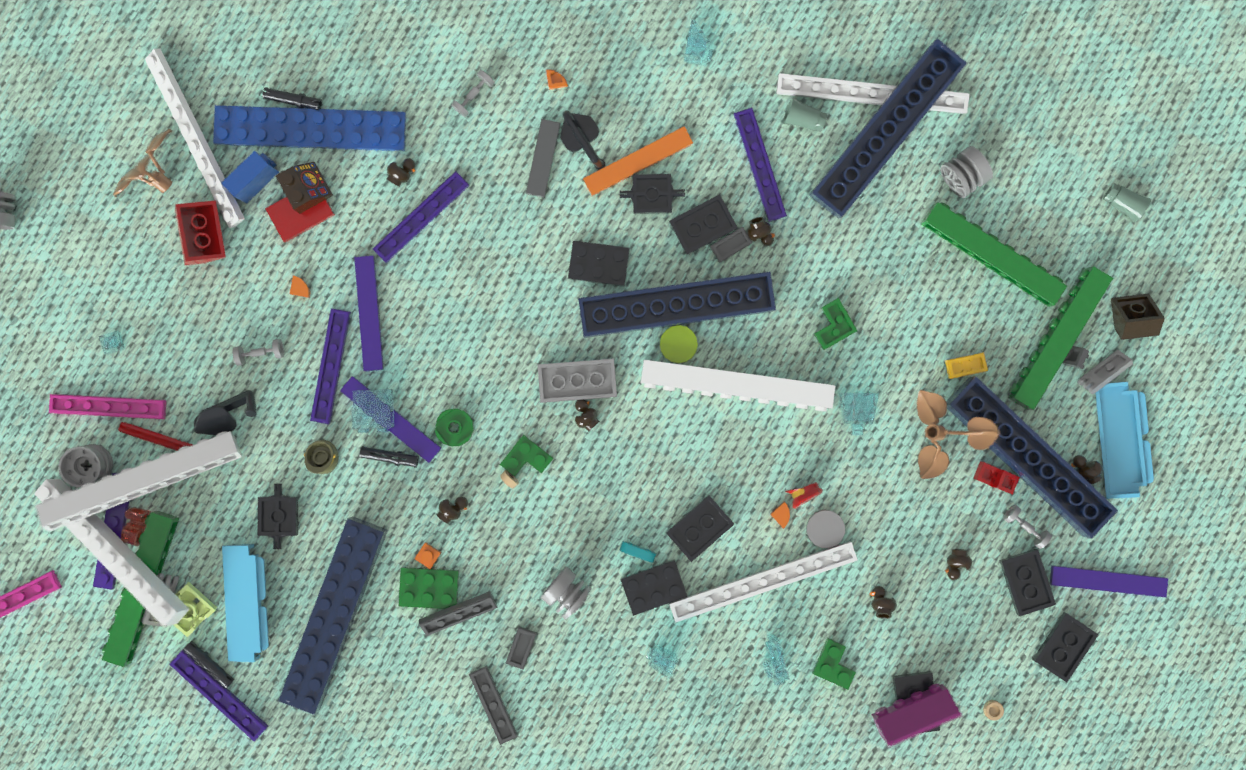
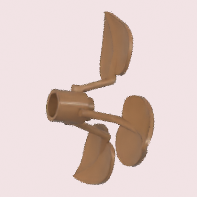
(155, 178)
(932, 460)

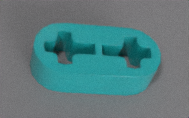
(637, 551)

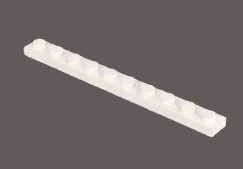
(859, 92)
(194, 137)
(763, 581)

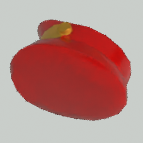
(804, 494)

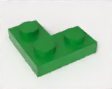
(840, 325)
(523, 452)
(829, 667)

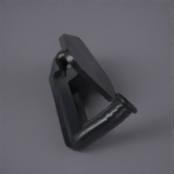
(578, 133)
(217, 417)

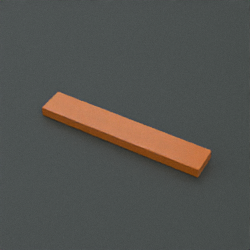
(638, 161)

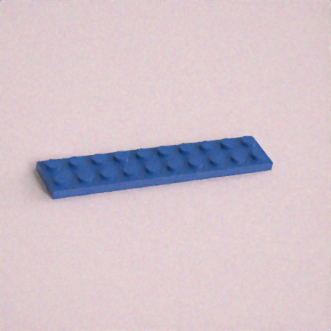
(309, 128)

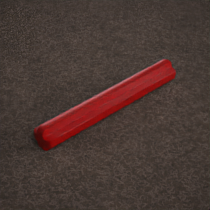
(152, 436)

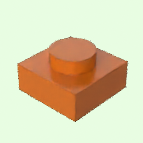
(427, 555)

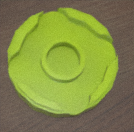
(678, 344)

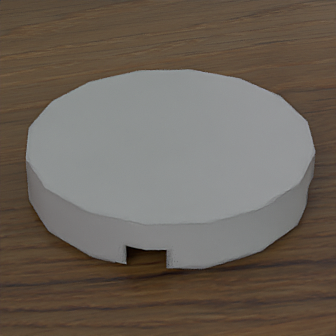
(825, 529)

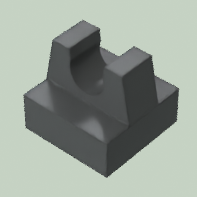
(1076, 357)

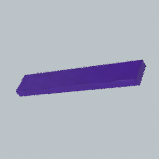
(760, 164)
(421, 217)
(369, 313)
(330, 366)
(402, 427)
(1108, 581)
(220, 697)

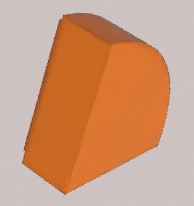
(555, 80)
(299, 288)
(781, 514)

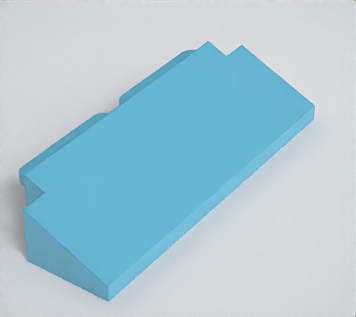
(1121, 427)
(243, 595)

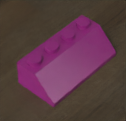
(915, 714)

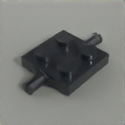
(652, 193)
(277, 516)

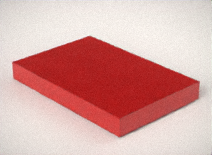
(291, 223)

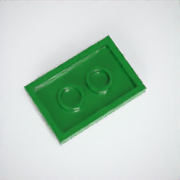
(428, 588)

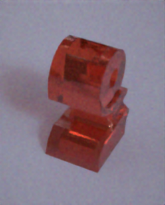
(133, 529)

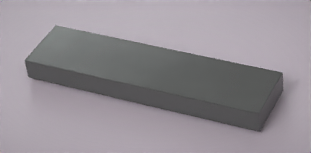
(543, 158)
(458, 613)
(493, 705)

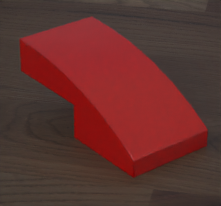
(996, 477)

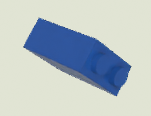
(250, 176)

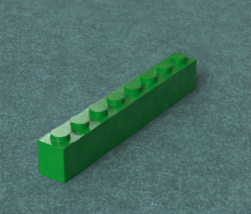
(993, 254)
(1060, 337)
(127, 625)

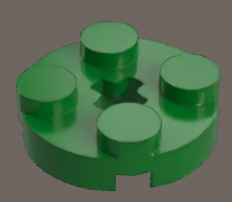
(443, 427)

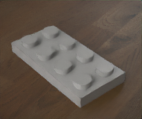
(577, 380)

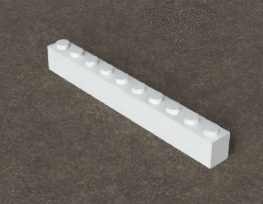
(737, 384)
(137, 481)
(121, 561)

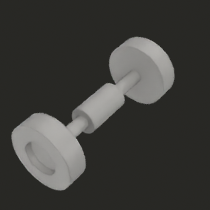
(485, 78)
(239, 355)
(1042, 539)

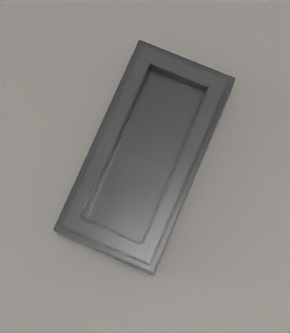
(731, 244)
(521, 647)

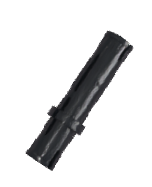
(299, 100)
(411, 460)
(201, 658)

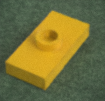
(966, 365)

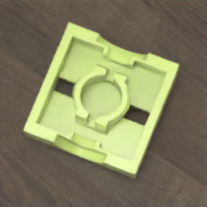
(197, 612)

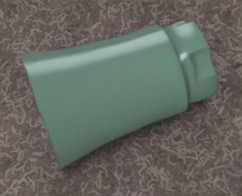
(804, 116)
(1127, 201)

